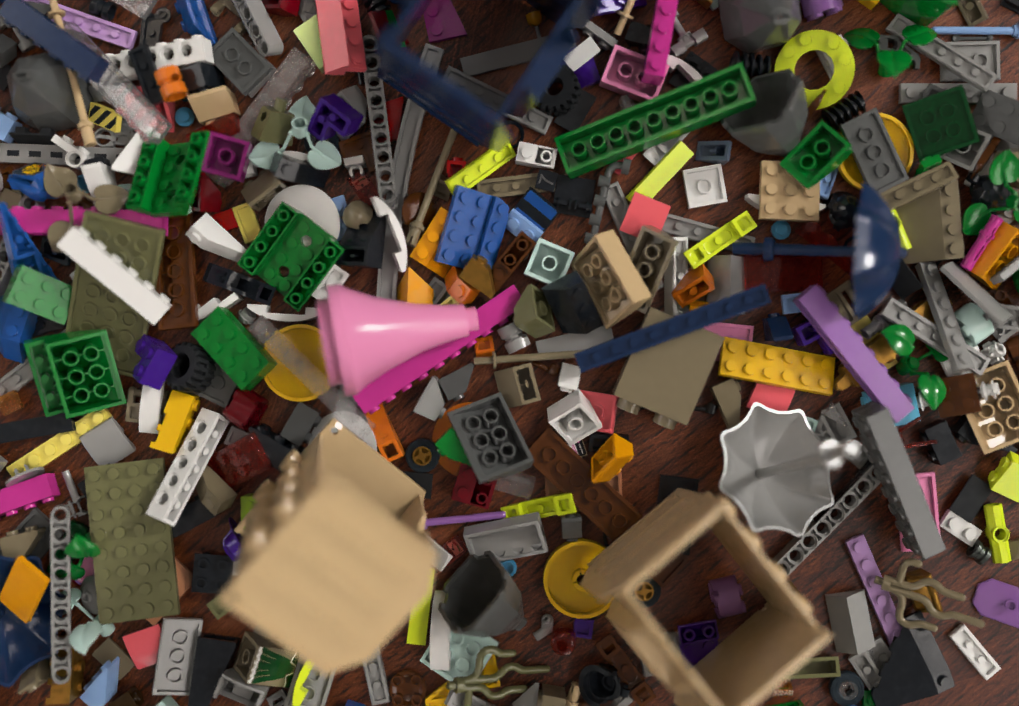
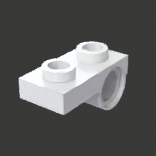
(72, 151)

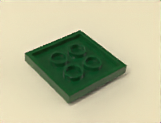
(941, 123)

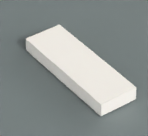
(974, 651)

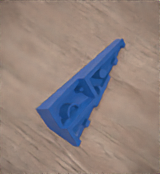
(19, 246)

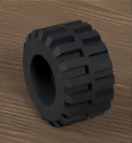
(192, 369)

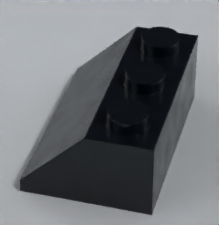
(572, 304)

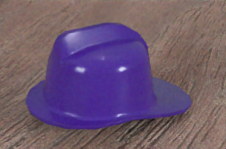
(232, 541)

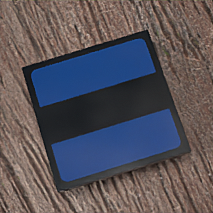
(537, 209)

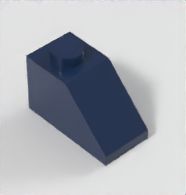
(776, 328)

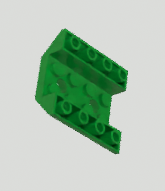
(166, 172)
(282, 245)

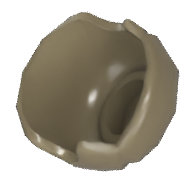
(356, 214)

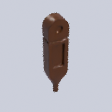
(816, 102)
(986, 155)

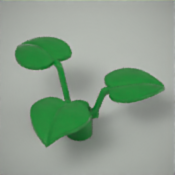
(891, 62)
(1002, 170)
(901, 340)
(78, 548)

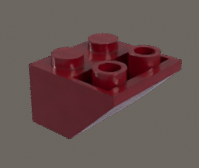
(469, 491)

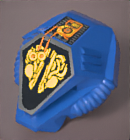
(30, 173)

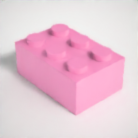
(625, 73)

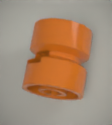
(170, 81)

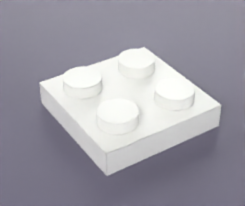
(704, 186)

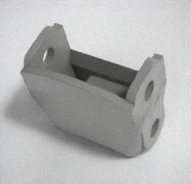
(235, 688)

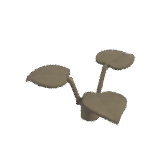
(63, 182)

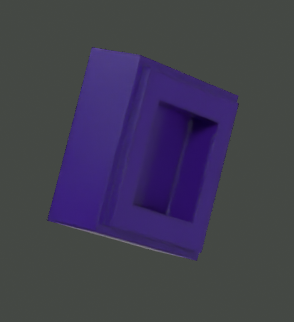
(583, 627)

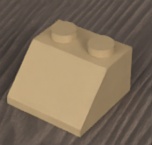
(213, 104)

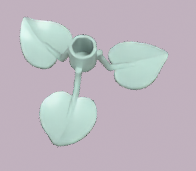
(323, 154)
(87, 633)

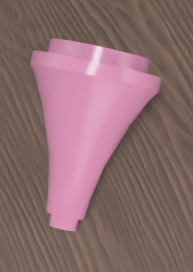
(374, 334)

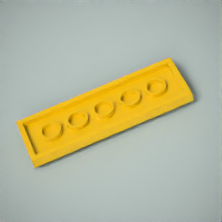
(776, 366)

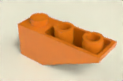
(385, 435)

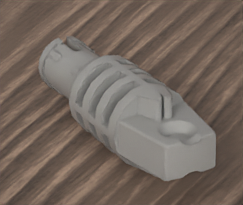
(877, 324)

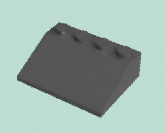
(491, 438)

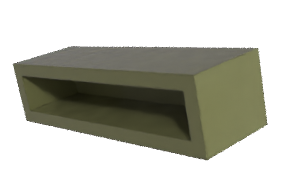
(817, 668)

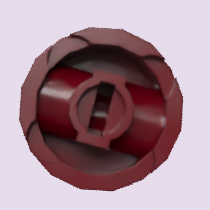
(245, 409)

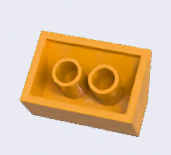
(428, 244)
(997, 254)

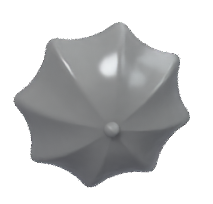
(779, 469)

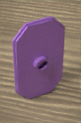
(997, 601)

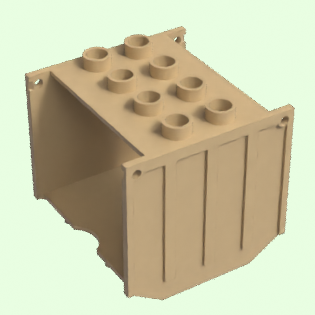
(333, 552)
(751, 657)

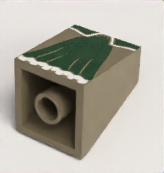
(264, 661)

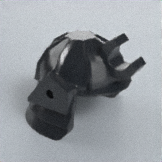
(985, 192)
(842, 210)
(601, 684)

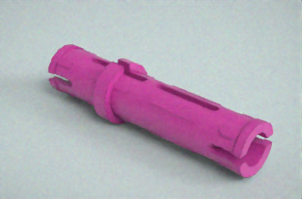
(985, 236)

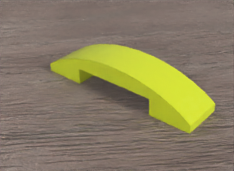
(719, 239)
(546, 506)
(299, 691)

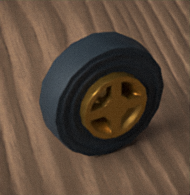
(419, 460)
(647, 596)

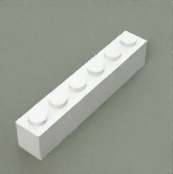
(114, 274)

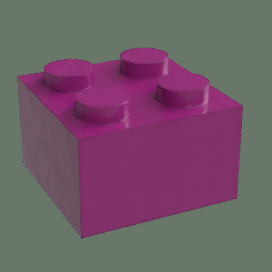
(227, 157)

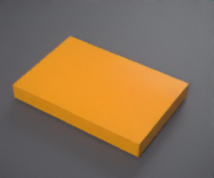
(24, 589)

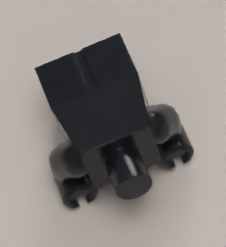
(638, 36)

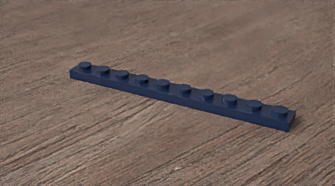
(672, 327)

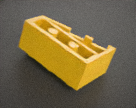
(176, 422)

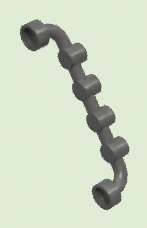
(600, 200)

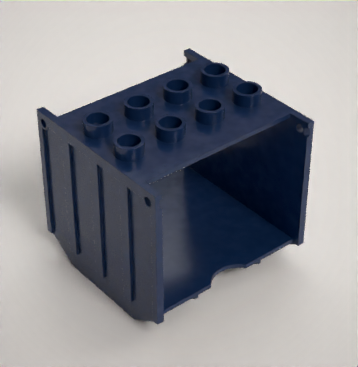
(455, 106)

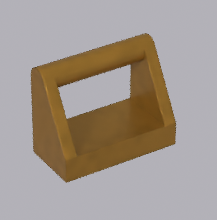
(927, 591)

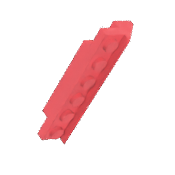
(340, 36)

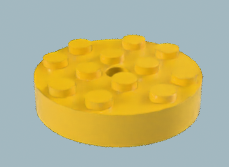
(561, 579)

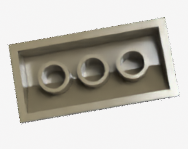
(651, 258)

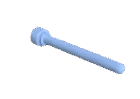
(1013, 31)

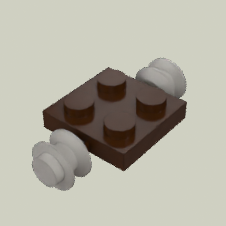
(962, 395)

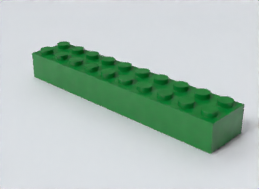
(656, 121)

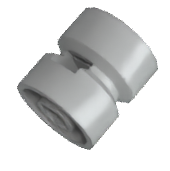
(514, 338)

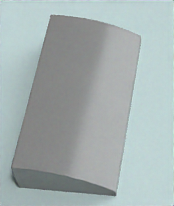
(976, 293)
(507, 537)

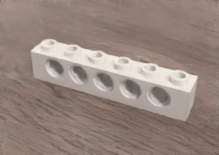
(200, 47)
(187, 467)

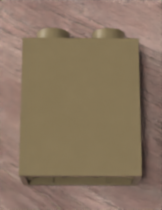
(668, 374)

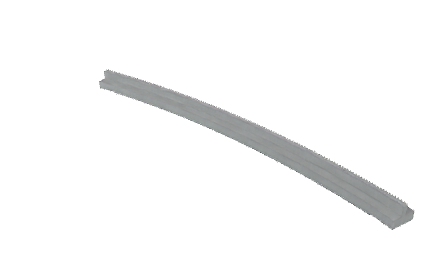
(402, 165)

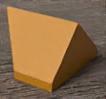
(414, 289)

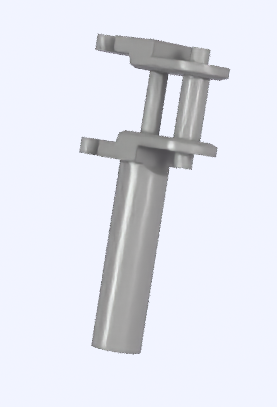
(74, 495)

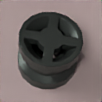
(979, 552)

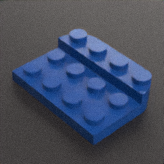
(472, 227)

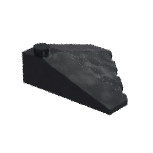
(913, 669)

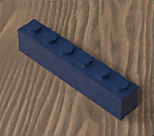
(55, 39)

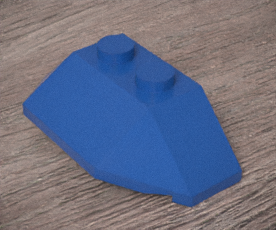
(196, 19)
(15, 327)

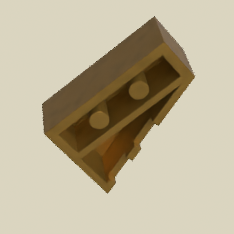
(70, 690)

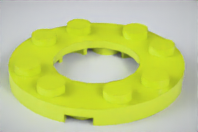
(838, 51)

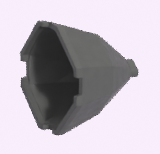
(754, 23)
(44, 94)
(777, 119)
(482, 599)

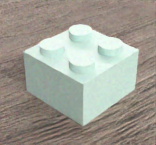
(548, 262)

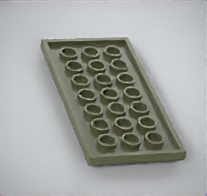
(98, 307)
(136, 555)

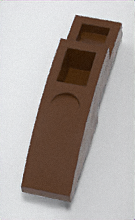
(510, 260)

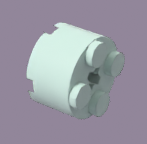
(973, 324)

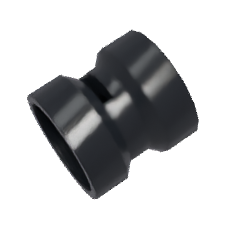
(105, 9)

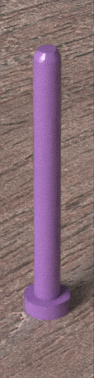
(465, 518)

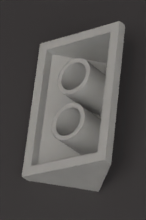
(728, 276)
(850, 621)

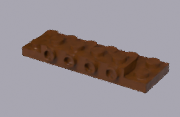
(178, 276)

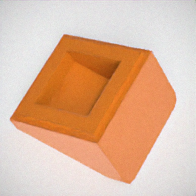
(484, 346)

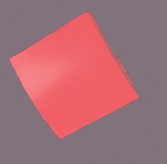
(644, 211)
(771, 396)
(143, 645)

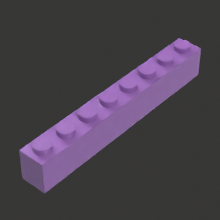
(852, 351)

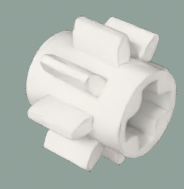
(994, 351)

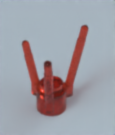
(918, 444)

